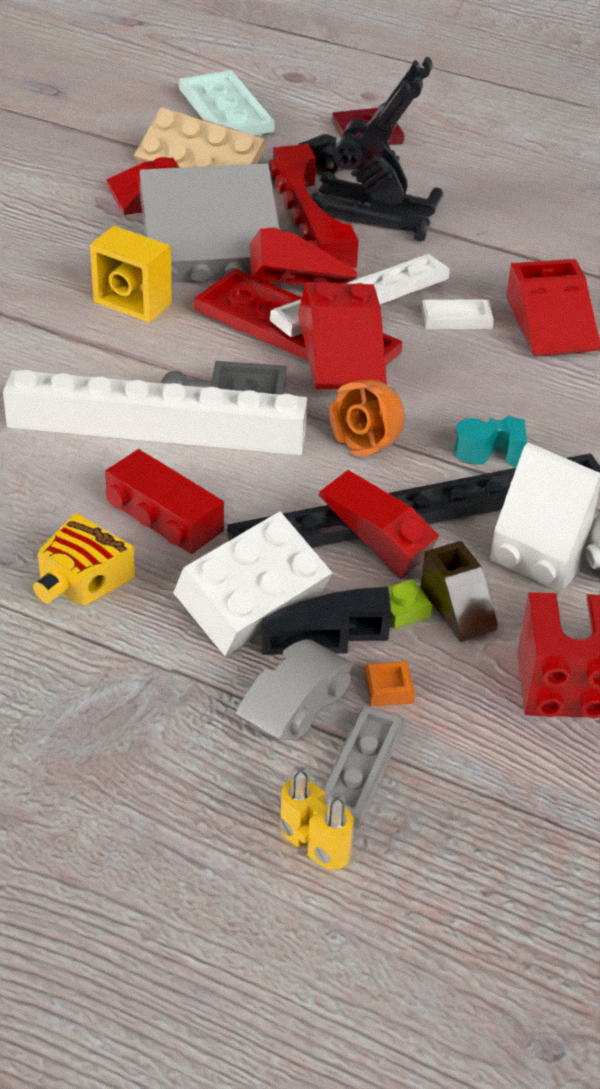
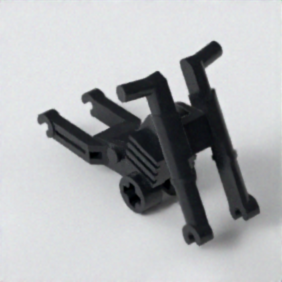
(379, 168)

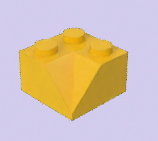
(131, 273)

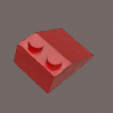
(342, 333)

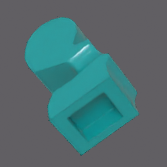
(479, 439)

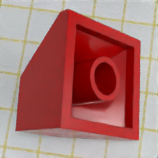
(126, 185)

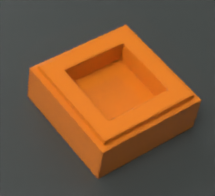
(389, 683)

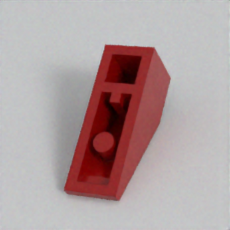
(291, 260)
(381, 522)

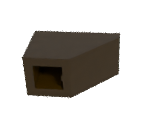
(458, 590)

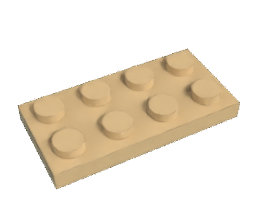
(197, 142)

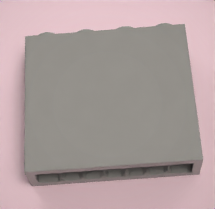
(207, 216)

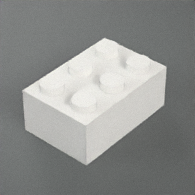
(250, 580)

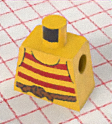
(83, 563)

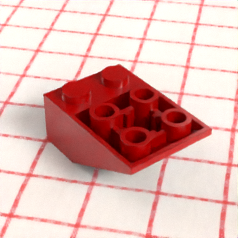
(553, 306)

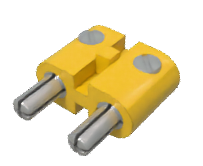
(309, 820)

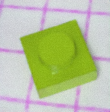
(408, 604)

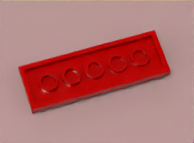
(248, 308)

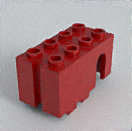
(556, 671)

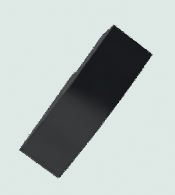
(330, 621)

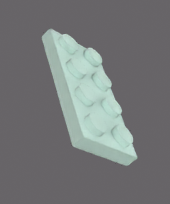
(227, 102)

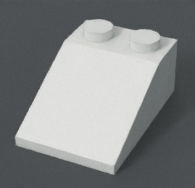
(546, 518)

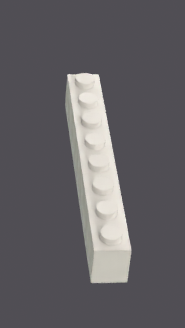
(155, 412)

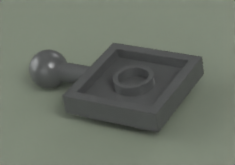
(237, 376)

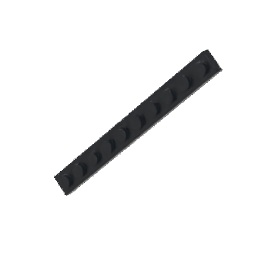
(432, 502)

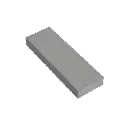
(364, 760)

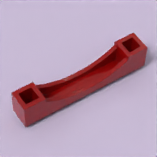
(294, 172)

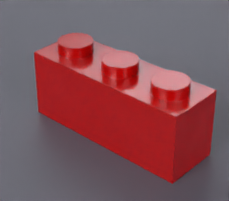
(165, 501)

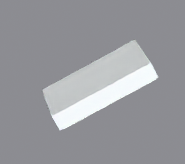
(457, 314)

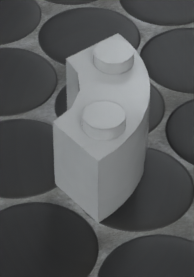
(300, 686)

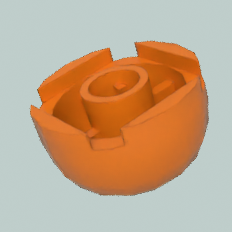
(367, 416)

